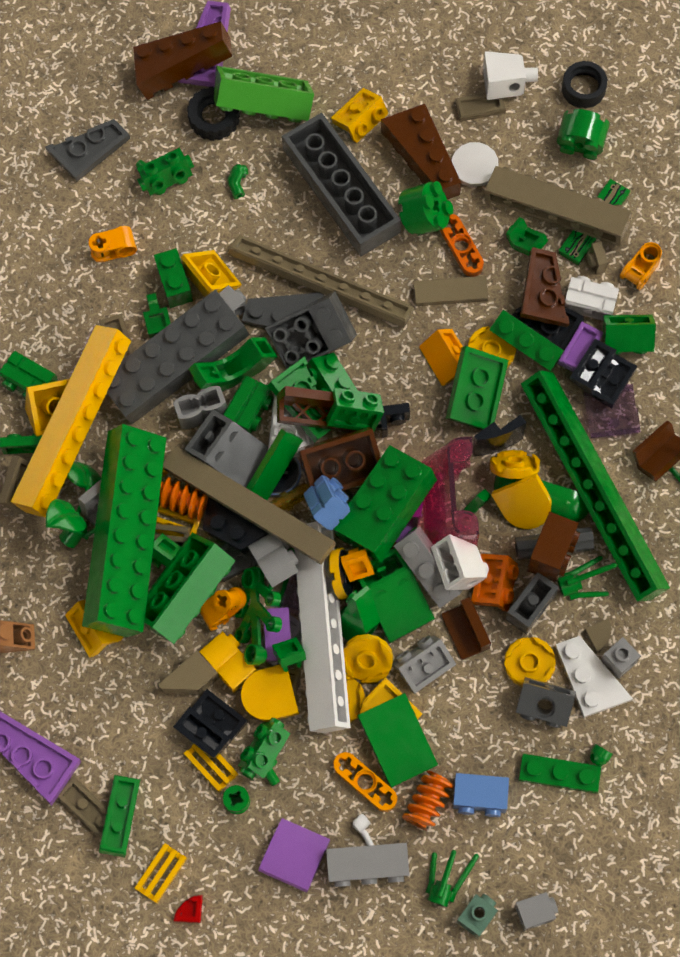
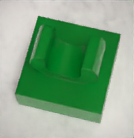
(164, 551)
(289, 653)

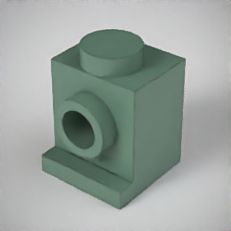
(477, 925)

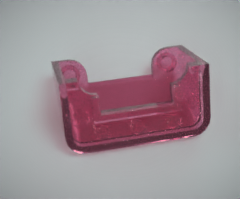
(439, 505)

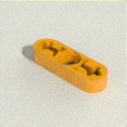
(345, 774)

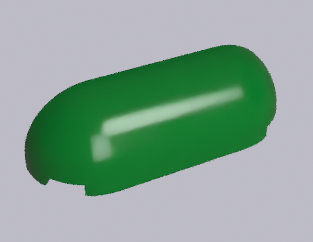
(564, 500)

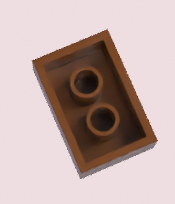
(344, 457)

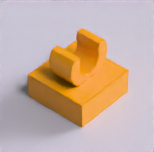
(357, 564)

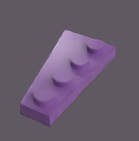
(36, 758)

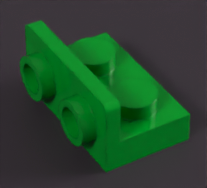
(355, 409)

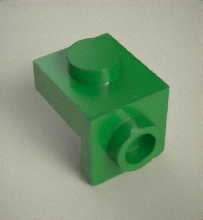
(524, 238)

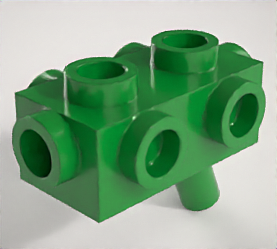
(164, 172)
(261, 755)

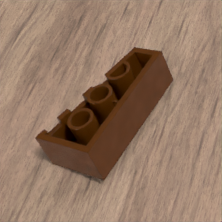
(179, 57)
(421, 147)

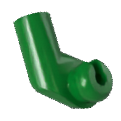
(234, 179)

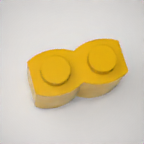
(228, 660)

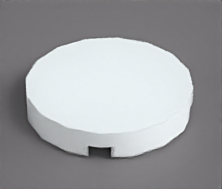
(474, 163)

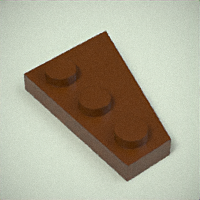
(542, 290)

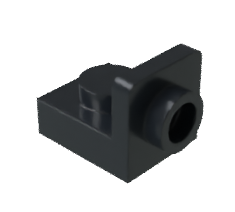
(393, 414)

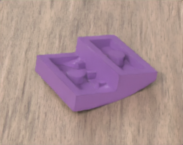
(294, 855)

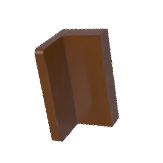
(658, 452)
(466, 629)

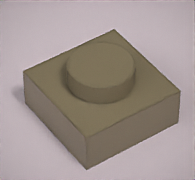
(597, 258)

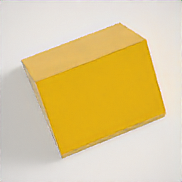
(208, 272)
(41, 403)

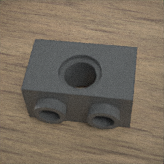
(532, 603)
(534, 691)

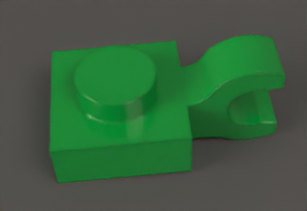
(157, 317)

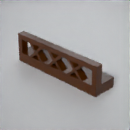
(308, 399)

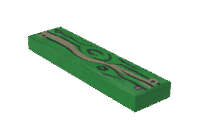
(579, 244)

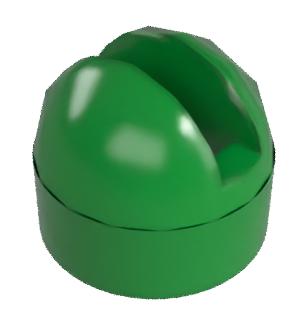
(599, 755)

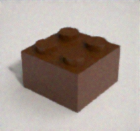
(553, 544)

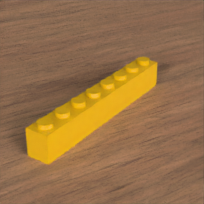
(71, 420)

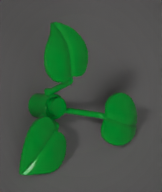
(63, 515)

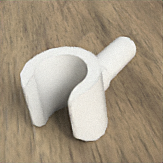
(360, 824)

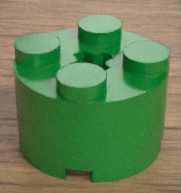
(582, 133)
(425, 208)

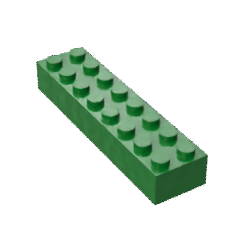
(124, 531)

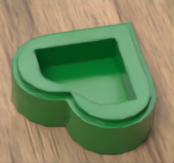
(478, 501)

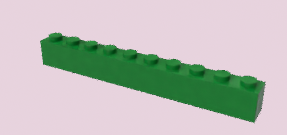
(595, 486)

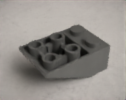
(312, 330)
(227, 448)

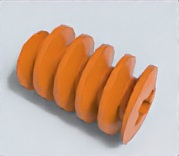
(182, 499)
(428, 800)

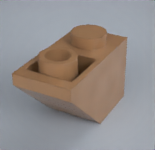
(16, 637)

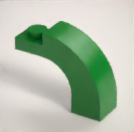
(230, 371)

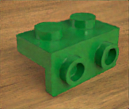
(329, 373)

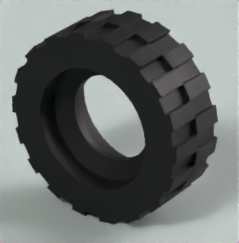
(200, 126)

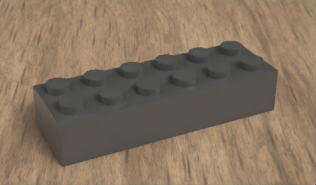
(341, 184)
(164, 360)

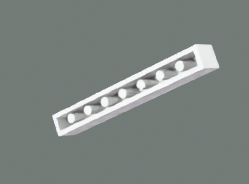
(322, 644)

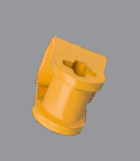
(114, 243)
(639, 268)
(222, 606)

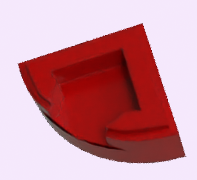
(190, 910)

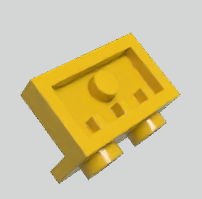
(360, 114)

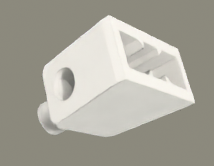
(506, 75)
(459, 563)

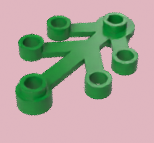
(254, 584)

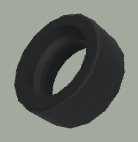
(584, 100)

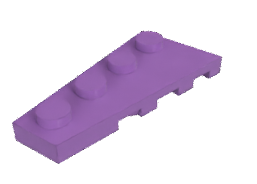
(212, 13)

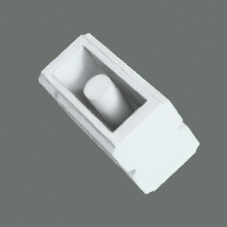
(591, 298)

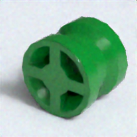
(240, 802)

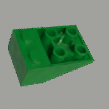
(396, 596)

